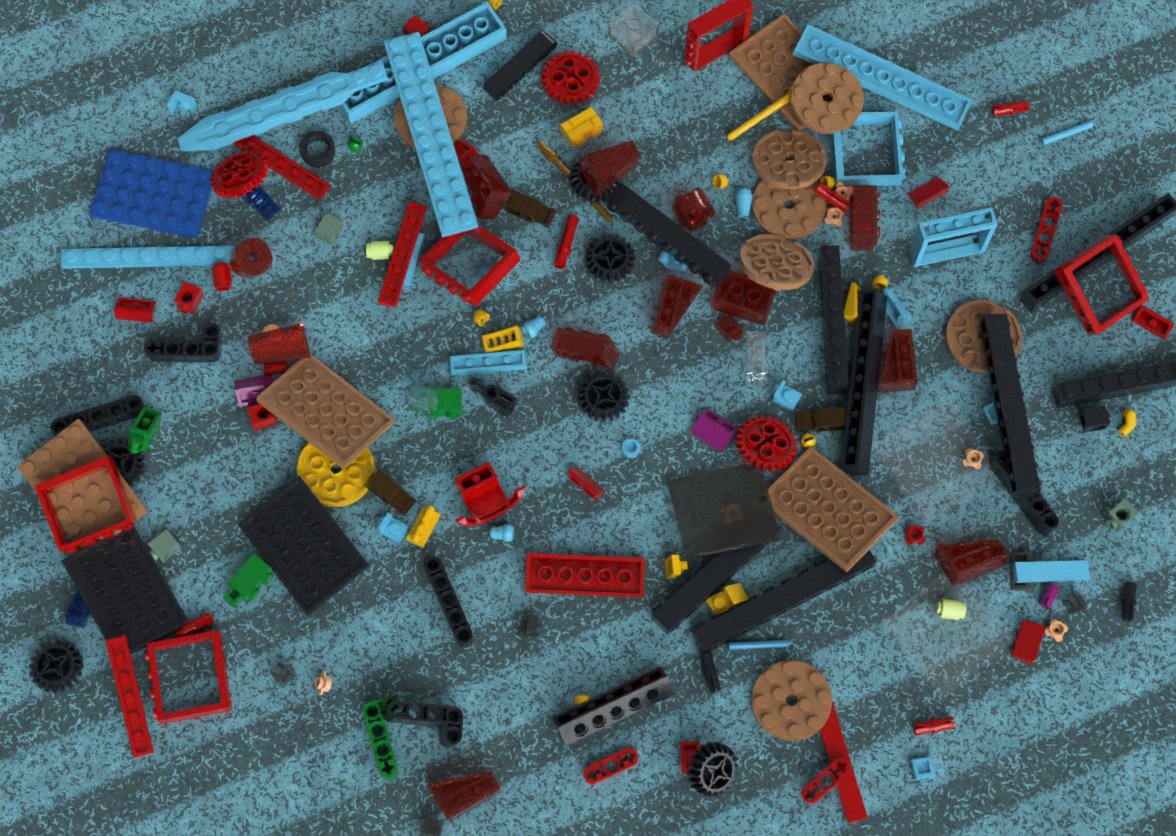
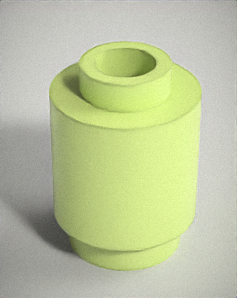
(379, 250)
(951, 609)

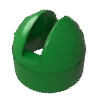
(353, 146)

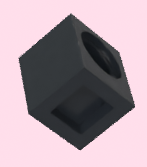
(1095, 419)

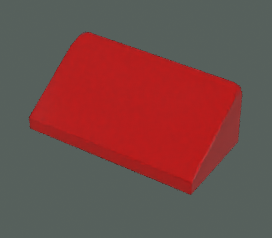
(928, 192)
(134, 309)
(1153, 322)
(585, 483)
(1028, 642)

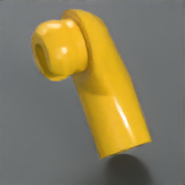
(1130, 422)

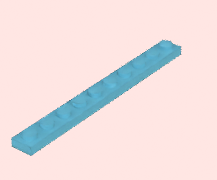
(145, 257)

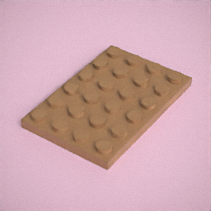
(771, 65)
(326, 410)
(87, 502)
(830, 509)

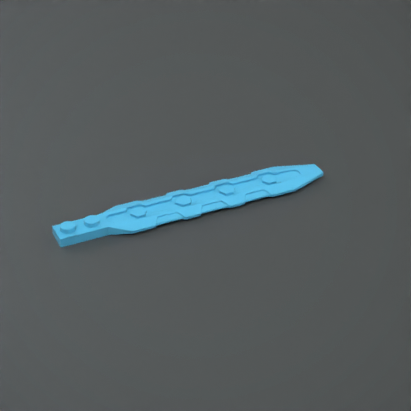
(280, 108)

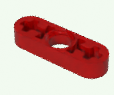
(594, 767)
(840, 774)

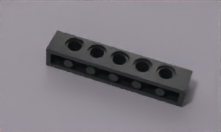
(644, 690)

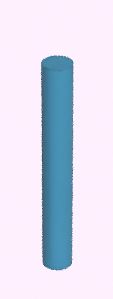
(758, 644)

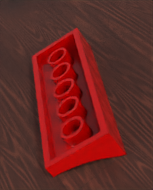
(585, 575)

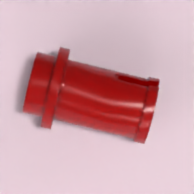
(275, 368)

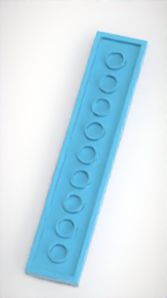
(885, 77)

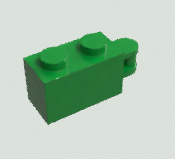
(449, 403)
(144, 430)
(248, 581)

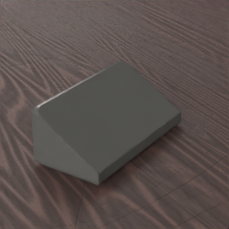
(1026, 556)

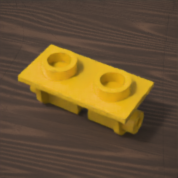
(423, 526)

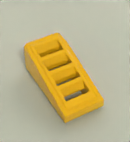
(852, 304)
(504, 346)

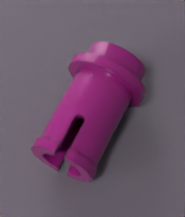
(1049, 595)

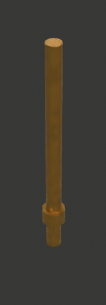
(551, 156)

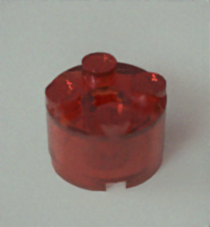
(693, 209)
(250, 248)

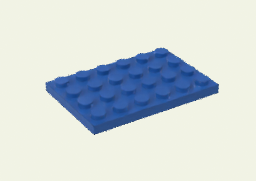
(152, 193)

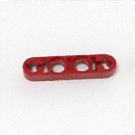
(1045, 229)

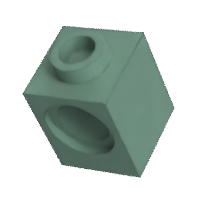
(329, 228)
(1124, 508)
(163, 546)

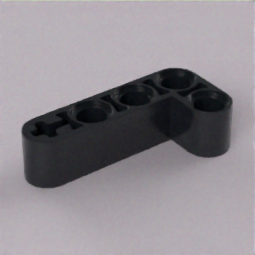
(184, 346)
(422, 718)

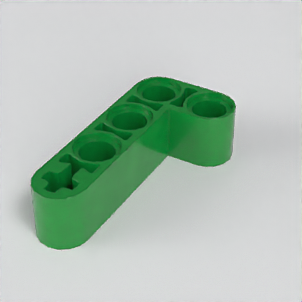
(382, 740)

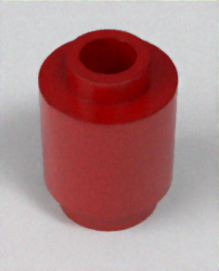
(221, 276)

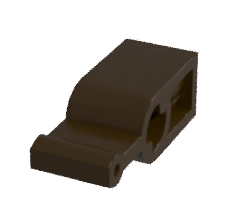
(529, 209)
(821, 419)
(389, 492)

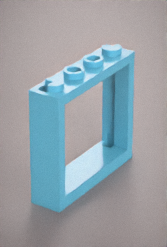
(872, 118)
(948, 227)

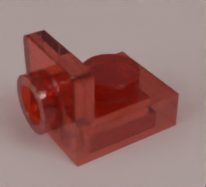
(729, 328)

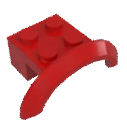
(484, 495)

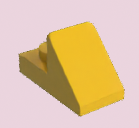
(729, 597)

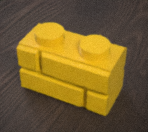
(581, 127)

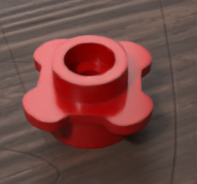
(918, 530)

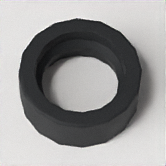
(320, 161)

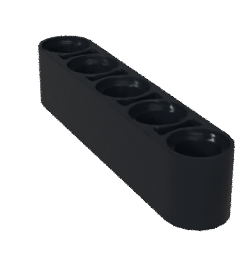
(519, 65)
(106, 410)
(1036, 518)
(448, 592)

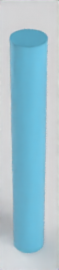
(1068, 132)

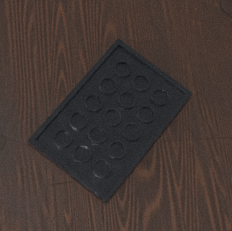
(304, 545)
(125, 590)

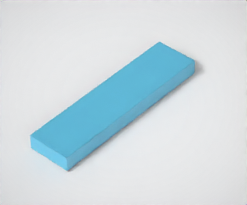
(488, 362)
(1051, 571)

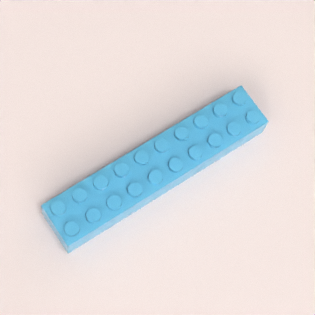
(444, 50)

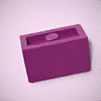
(250, 388)
(714, 430)

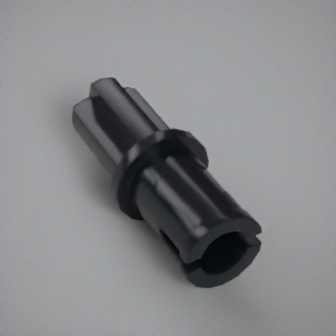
(1129, 601)
(710, 672)

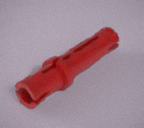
(564, 249)

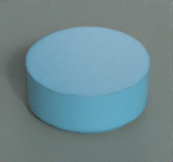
(630, 447)

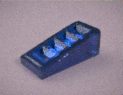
(255, 204)
(75, 617)

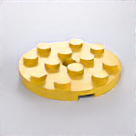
(337, 488)

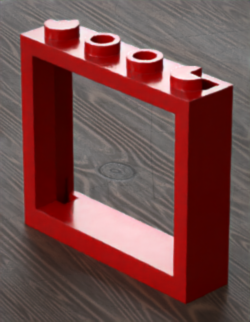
(697, 56)
(474, 296)
(1076, 296)
(43, 493)
(153, 675)

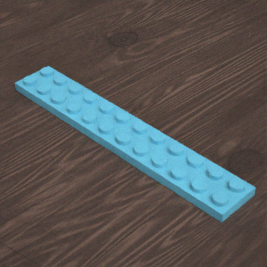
(430, 135)

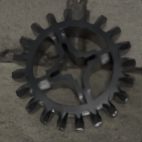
(582, 188)
(617, 257)
(615, 407)
(125, 460)
(49, 669)
(706, 780)

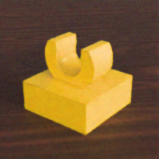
(674, 566)

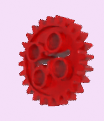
(570, 77)
(239, 174)
(776, 456)

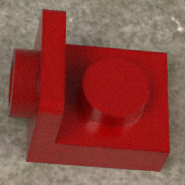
(463, 150)
(688, 749)

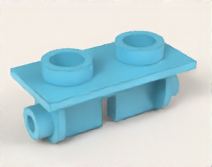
(895, 309)

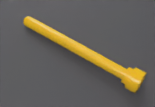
(763, 114)

